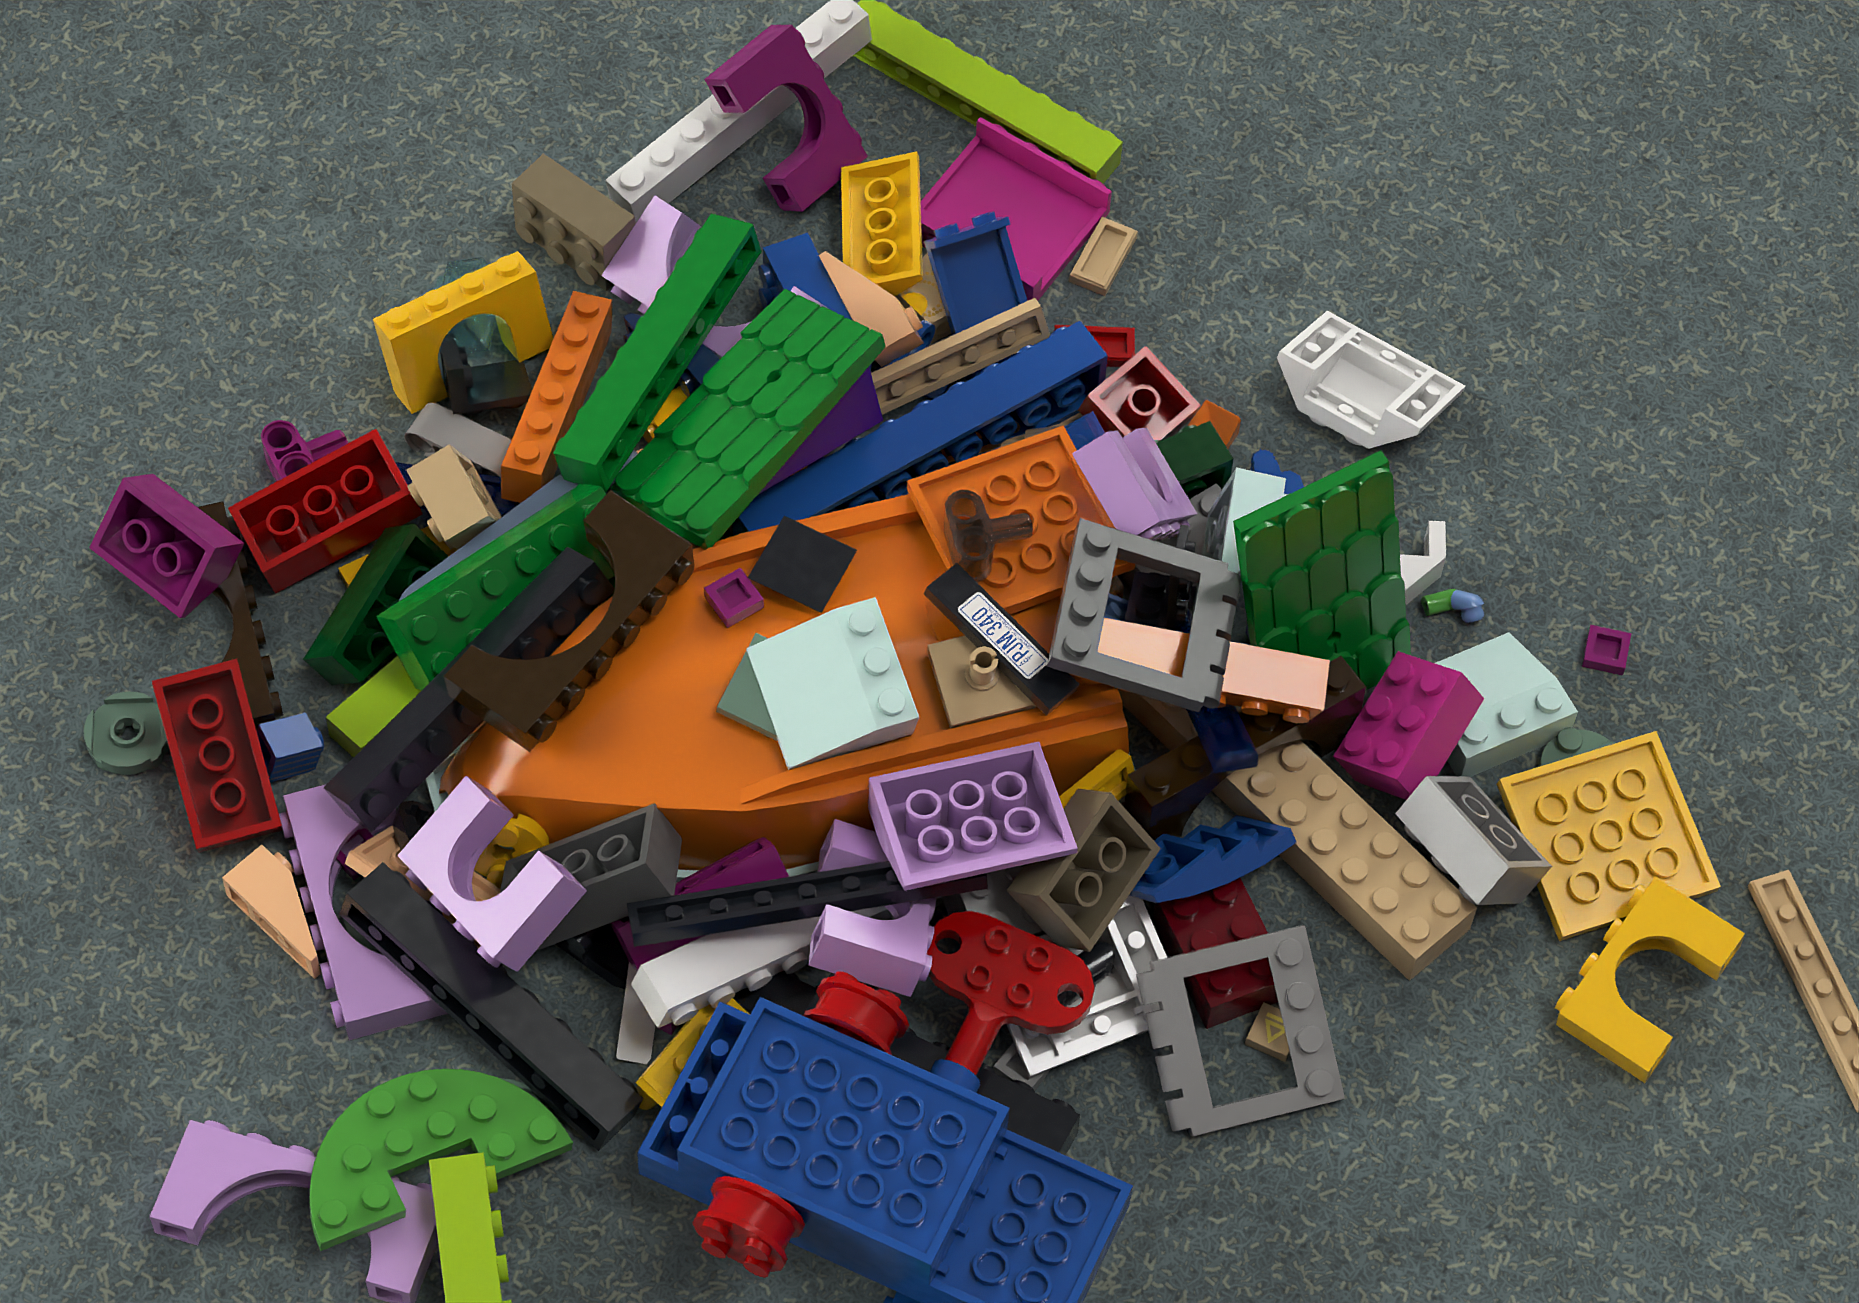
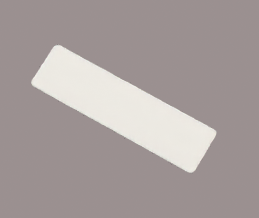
(636, 1027)

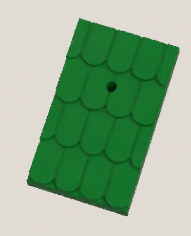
(761, 414)
(1328, 571)

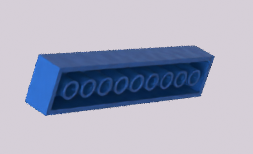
(1033, 387)

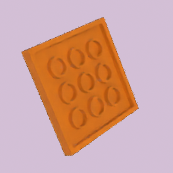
(1022, 477)

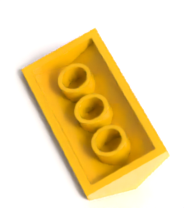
(883, 221)

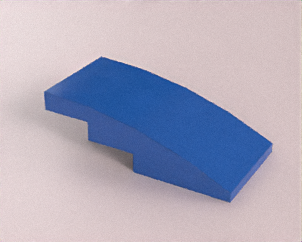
(1210, 858)

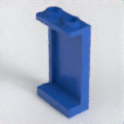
(975, 272)

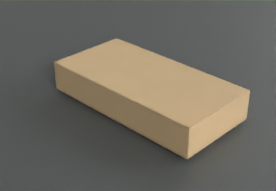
(1103, 256)

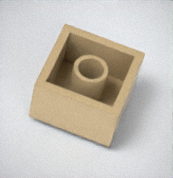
(453, 496)

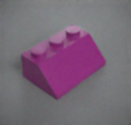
(165, 543)

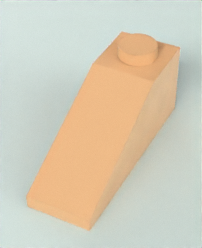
(875, 309)
(267, 894)

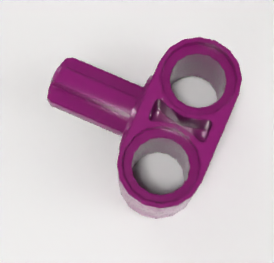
(297, 452)

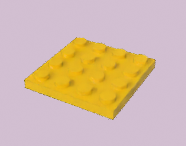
(1607, 829)

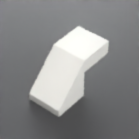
(1424, 570)

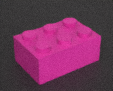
(1408, 725)

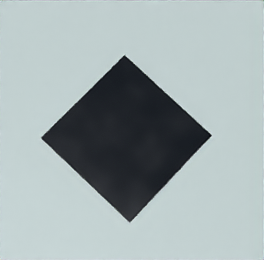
(802, 564)

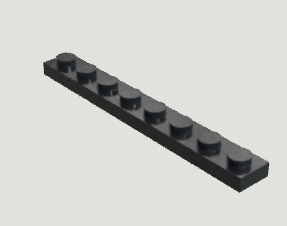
(779, 901)

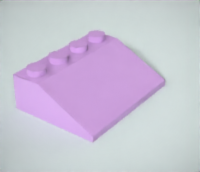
(969, 816)

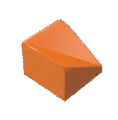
(1224, 422)

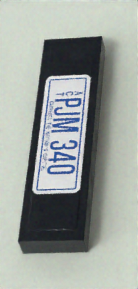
(991, 626)

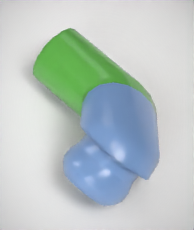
(1454, 599)

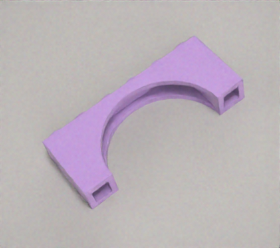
(650, 258)
(368, 985)
(223, 1166)

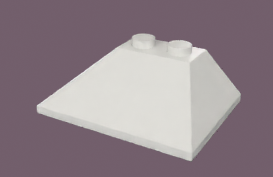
(1362, 383)
(1116, 1003)

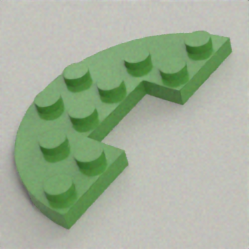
(407, 1126)

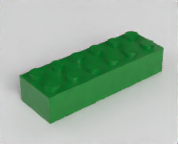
(458, 604)

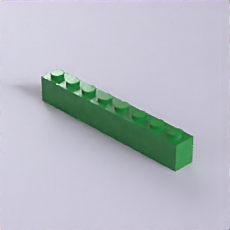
(657, 352)

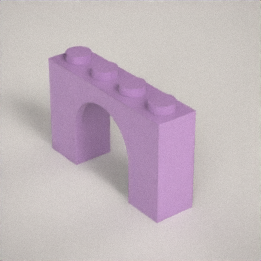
(1135, 484)
(444, 861)
(870, 949)

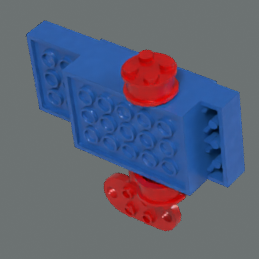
(876, 1163)

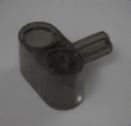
(979, 532)

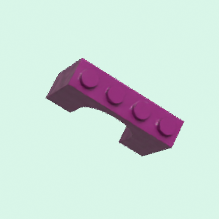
(827, 139)

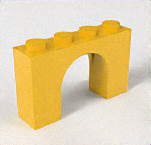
(414, 331)
(1661, 921)

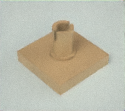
(972, 683)

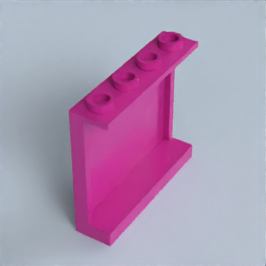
(1045, 199)

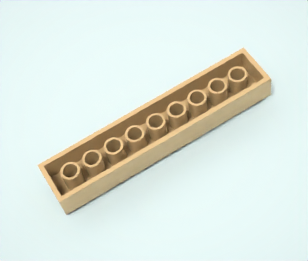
(1340, 847)

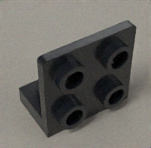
(481, 386)
(1158, 598)

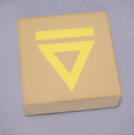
(1269, 1033)

